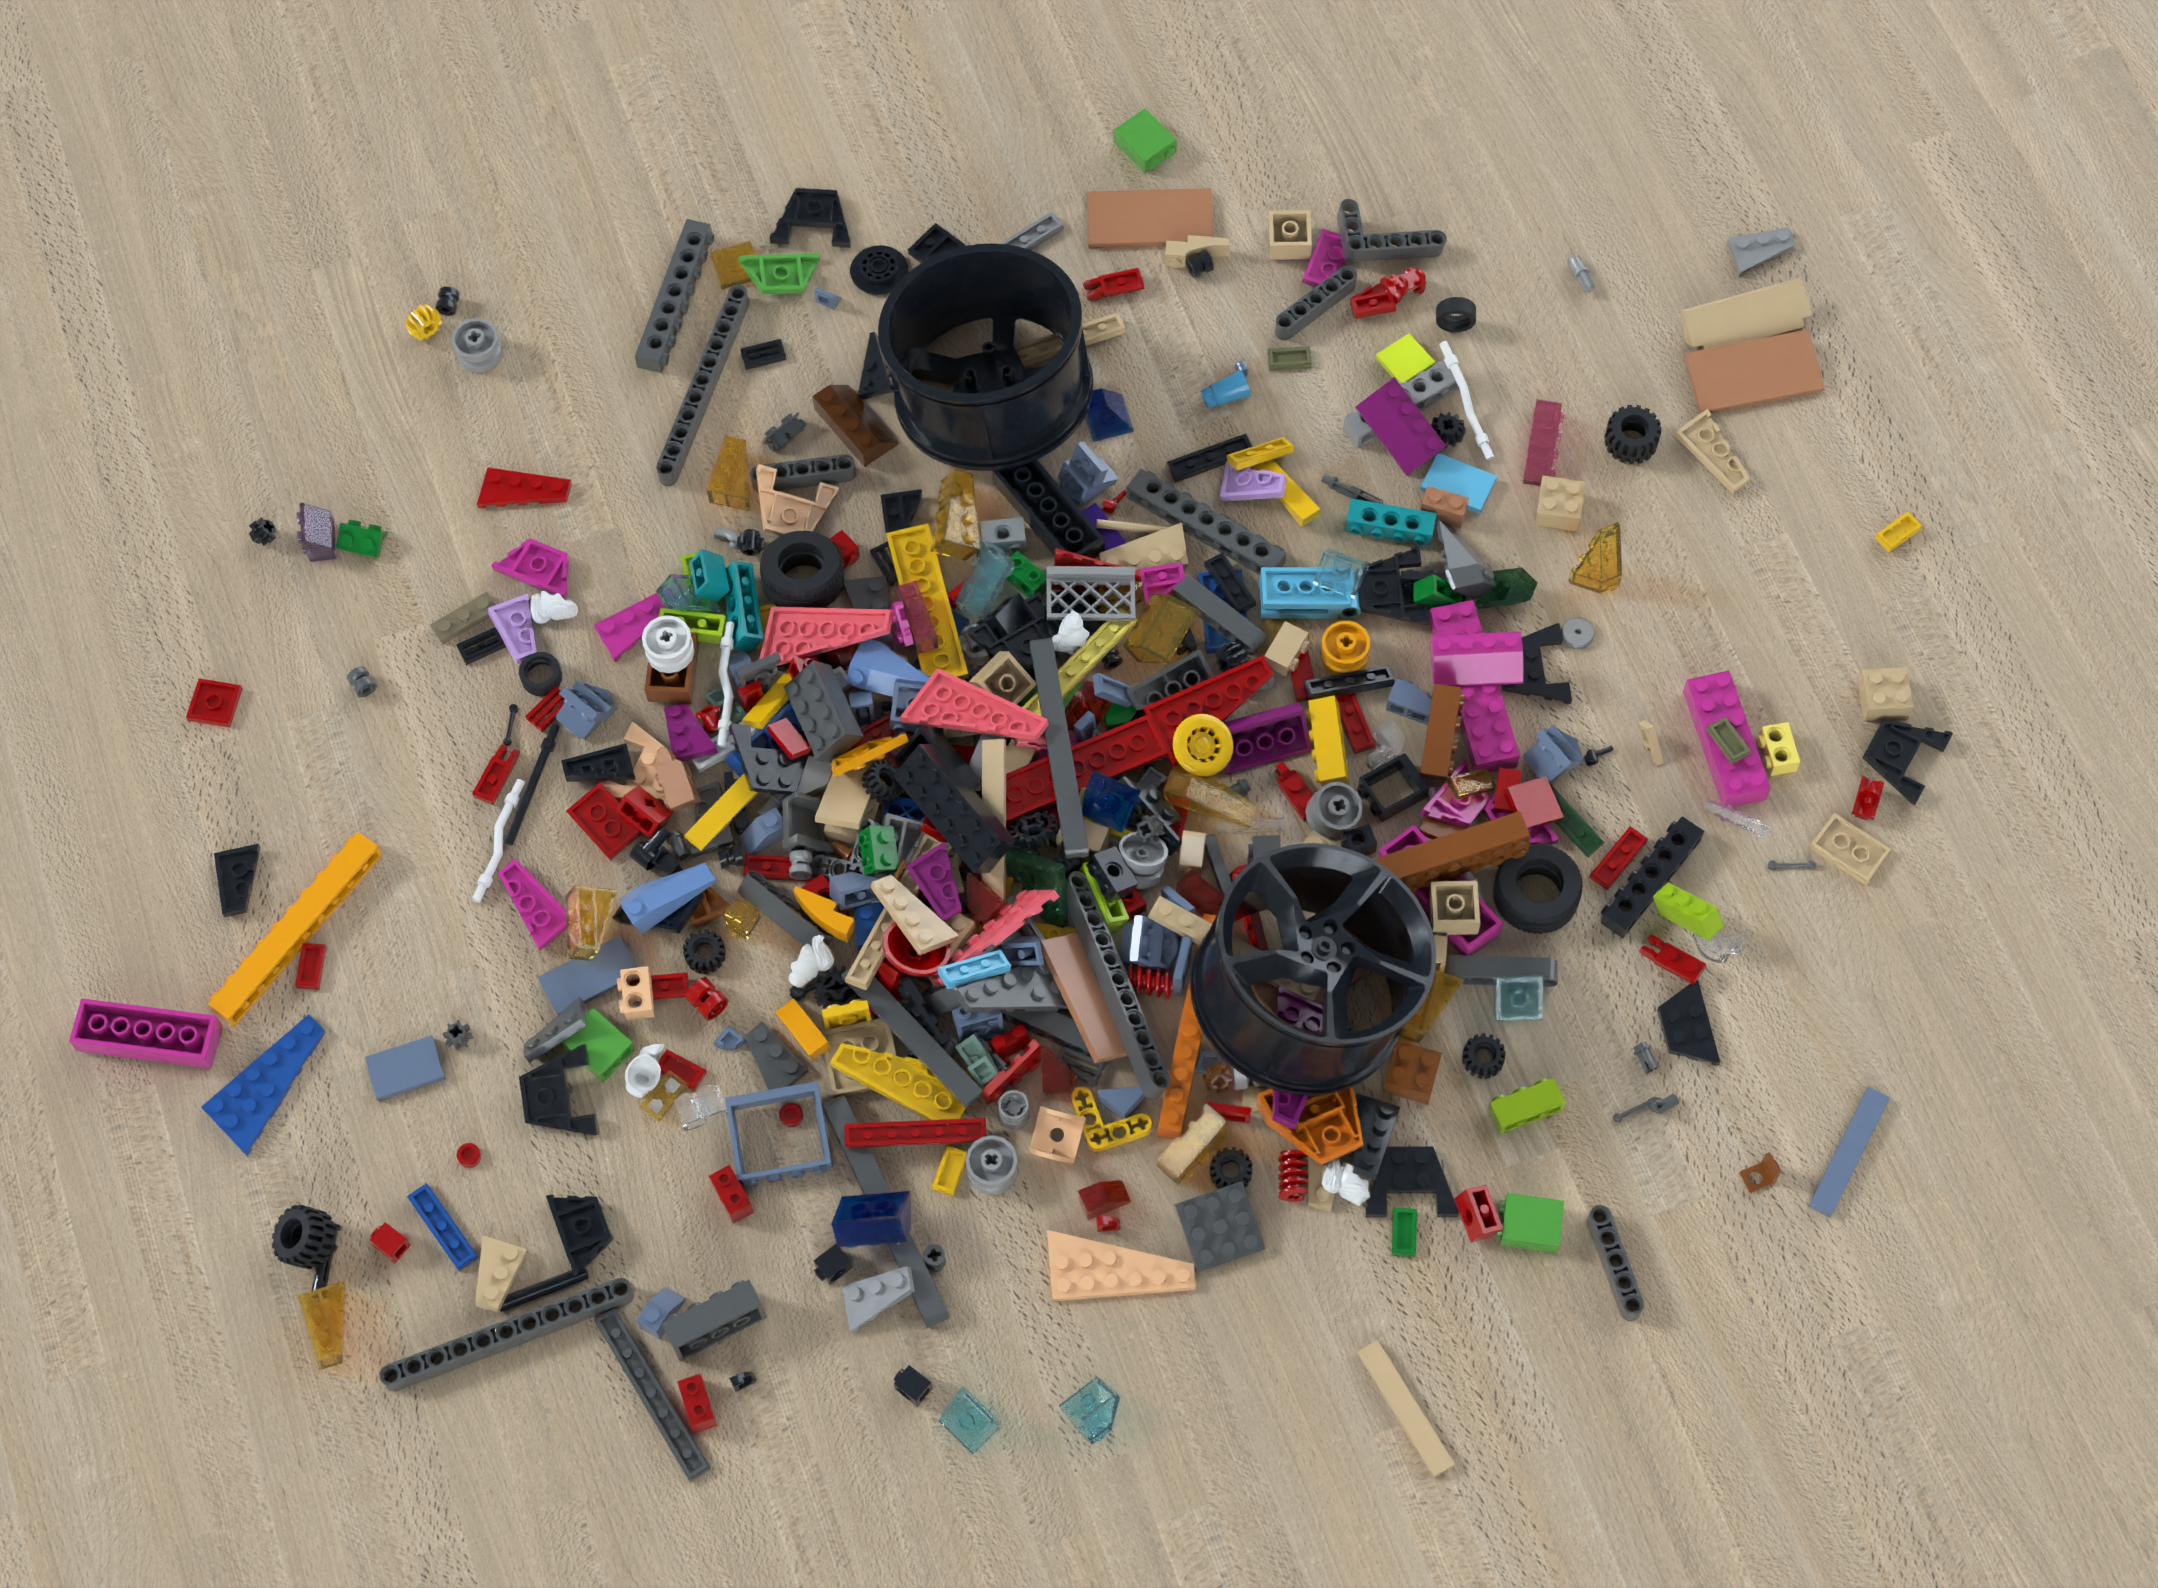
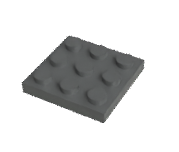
(1219, 1226)

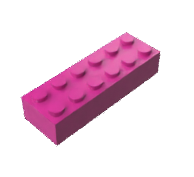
(1709, 701)
(1465, 944)
(146, 1033)

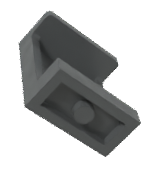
(800, 828)

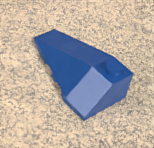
(763, 739)

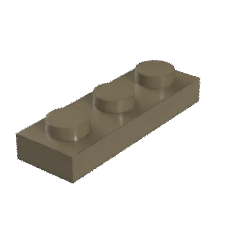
(463, 618)

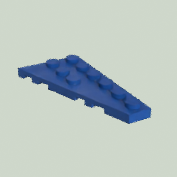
(258, 1091)

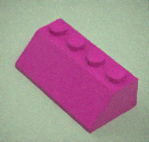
(1477, 659)

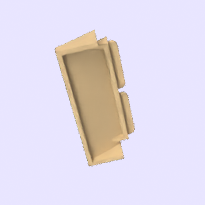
(1747, 316)

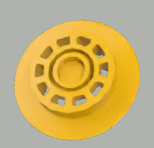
(1202, 745)

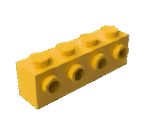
(1328, 741)

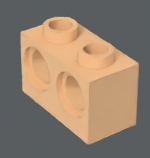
(640, 992)

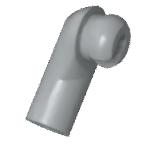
(730, 534)

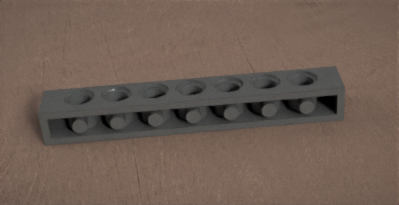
(679, 267)
(1193, 524)

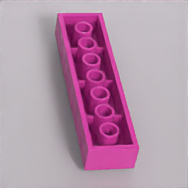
(1484, 714)

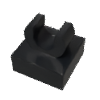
(1188, 643)

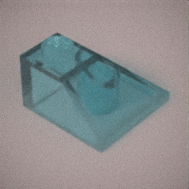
(679, 594)
(1092, 1410)

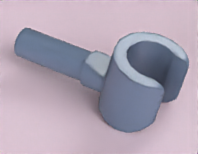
(1242, 366)

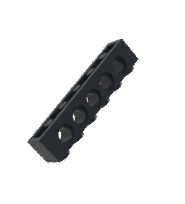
(1621, 921)

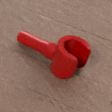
(1109, 506)

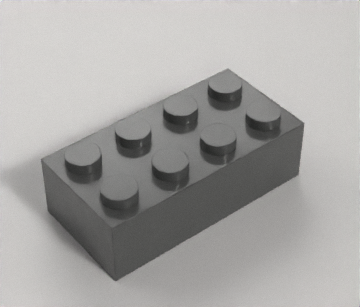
(823, 711)
(713, 1319)

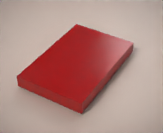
(602, 823)

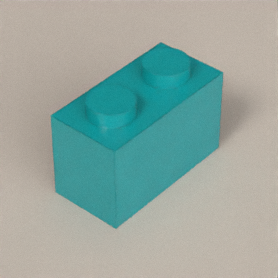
(709, 575)

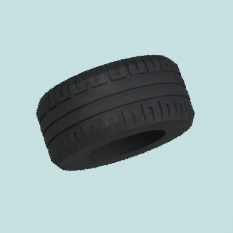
(796, 550)
(1531, 915)

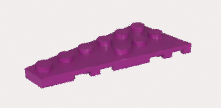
(1307, 1016)

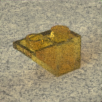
(741, 918)

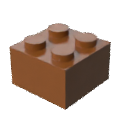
(1412, 1072)

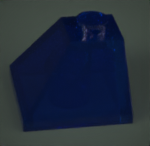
(1107, 415)
(1109, 801)

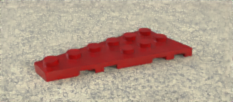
(1214, 696)

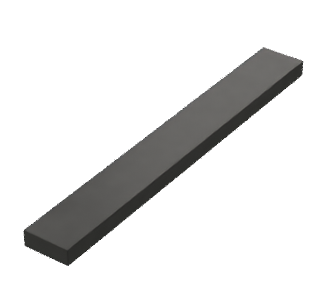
(919, 1041)
(652, 1394)

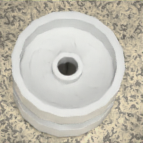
(668, 644)

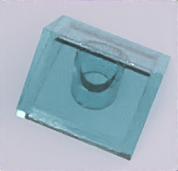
(1340, 572)
(1518, 998)
(969, 1421)

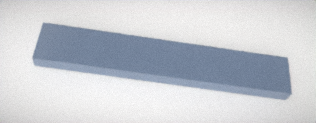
(1849, 1152)

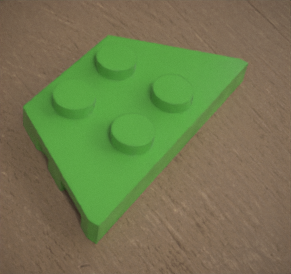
(780, 272)

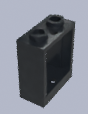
(1410, 774)

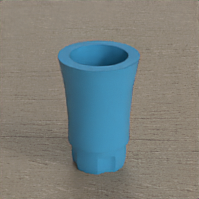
(1226, 390)

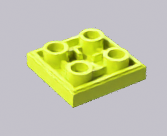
(1405, 359)

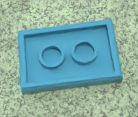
(1461, 480)

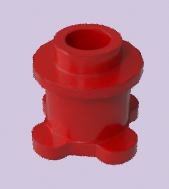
(709, 717)

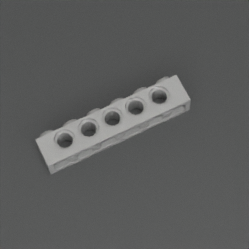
(1361, 433)

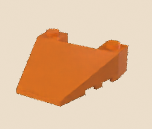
(1325, 1127)

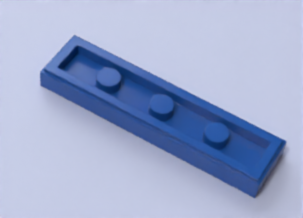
(442, 1227)

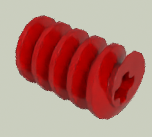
(1150, 981)
(1290, 1175)

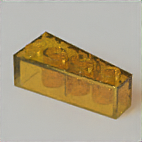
(957, 518)

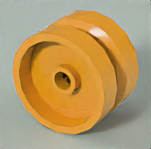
(1345, 648)

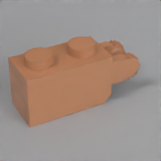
(676, 781)

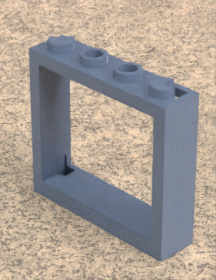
(770, 1097)

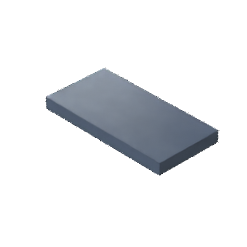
(587, 978)

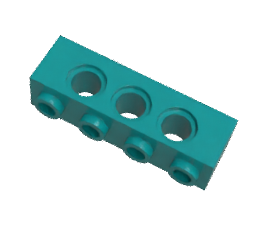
(1399, 516)
(743, 606)

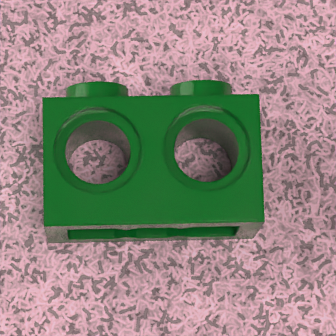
(1027, 576)

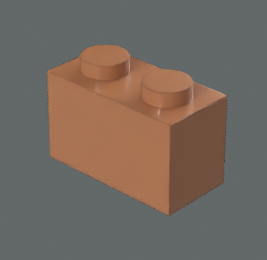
(1448, 506)

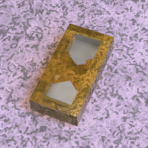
(663, 1095)

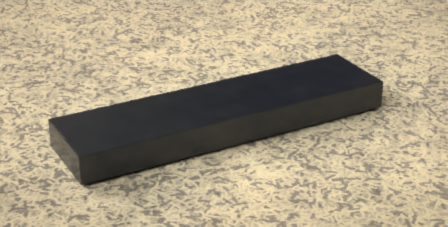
(1206, 458)
(1349, 683)

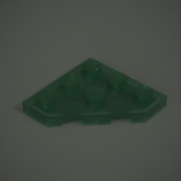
(1041, 874)

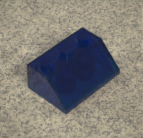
(872, 1219)

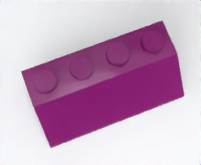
(1400, 426)
(1268, 737)

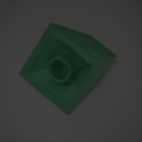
(1511, 588)

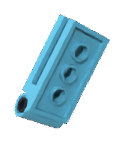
(1292, 595)

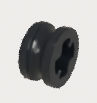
(1112, 659)

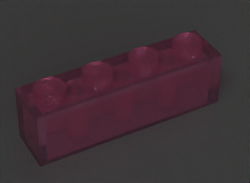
(1543, 441)

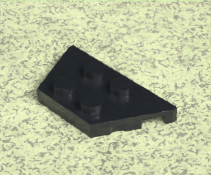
(1688, 1026)
(580, 1228)

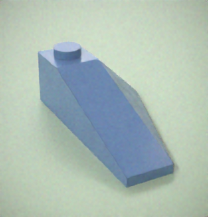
(878, 668)
(660, 898)

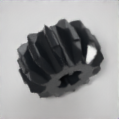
(1449, 428)
(1230, 656)

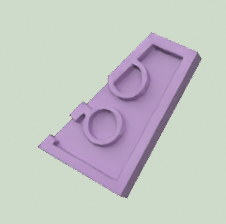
(1251, 484)
(515, 626)

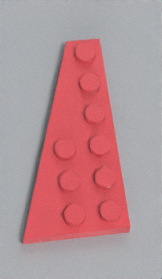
(820, 630)
(962, 706)
(995, 931)

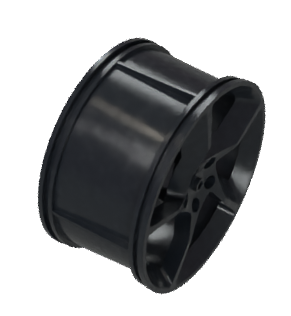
(998, 407)
(1317, 951)

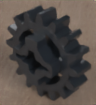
(1035, 829)
(828, 992)

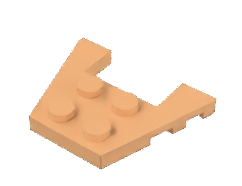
(786, 512)
(645, 767)

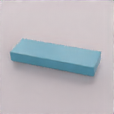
(974, 969)

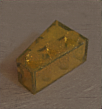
(730, 476)
(587, 919)
(1439, 995)
(1193, 1146)
(325, 1322)

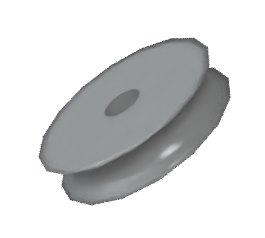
(1574, 640)

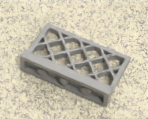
(1091, 576)

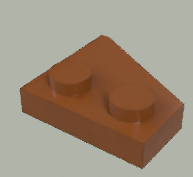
(709, 909)

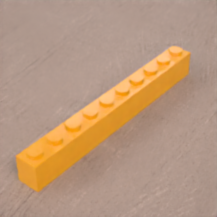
(296, 927)

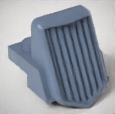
(1085, 475)
(585, 708)
(1553, 753)
(1149, 944)

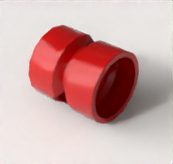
(703, 995)

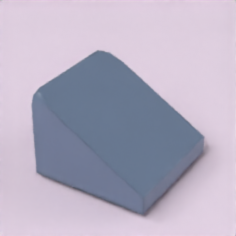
(826, 298)

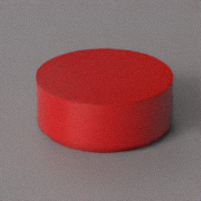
(791, 1114)
(468, 1155)

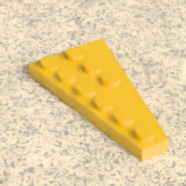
(900, 1080)

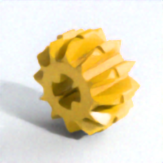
(423, 322)

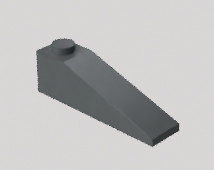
(1464, 568)

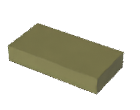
(1289, 358)
(1728, 740)

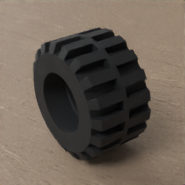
(1637, 420)
(303, 1236)

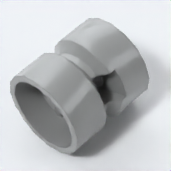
(1014, 1109)

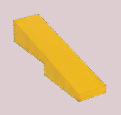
(1294, 499)
(720, 814)

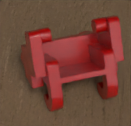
(1408, 280)
(1010, 1043)

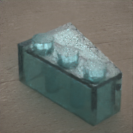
(985, 581)

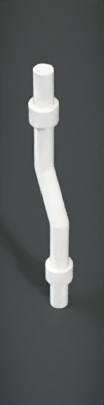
(1452, 363)
(726, 645)
(485, 880)

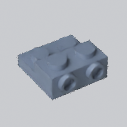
(902, 697)
(983, 1023)

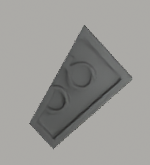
(774, 1059)

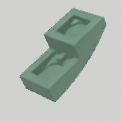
(716, 697)
(978, 1059)

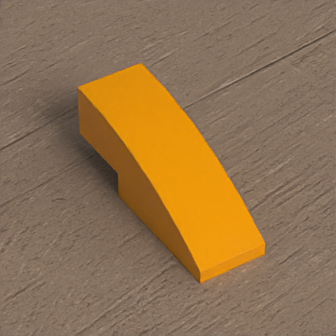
(825, 914)
(803, 1029)

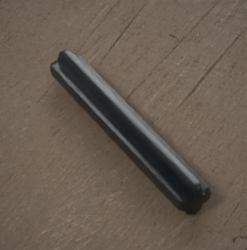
(542, 1288)

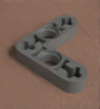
(854, 864)

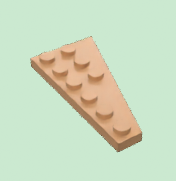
(1098, 1270)

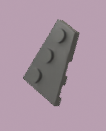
(759, 670)
(709, 796)
(559, 1029)

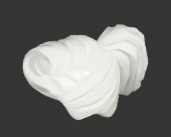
(551, 606)
(1070, 634)
(810, 961)
(644, 1071)
(1343, 1180)

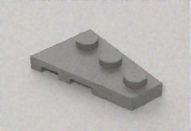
(1754, 249)
(875, 1294)

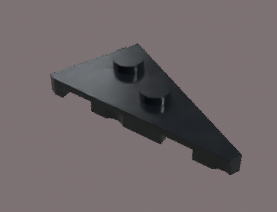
(875, 373)

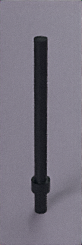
(547, 746)

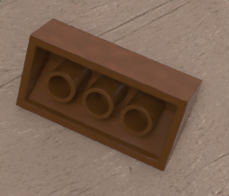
(853, 423)

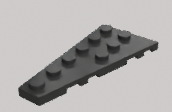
(1020, 988)

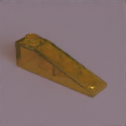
(1602, 564)
(1207, 797)

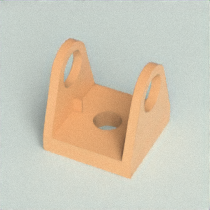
(1045, 1146)

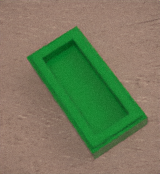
(1404, 1232)

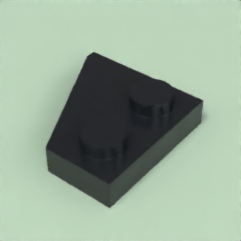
(933, 242)
(900, 509)

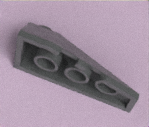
(1170, 680)

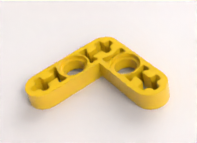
(1100, 1130)

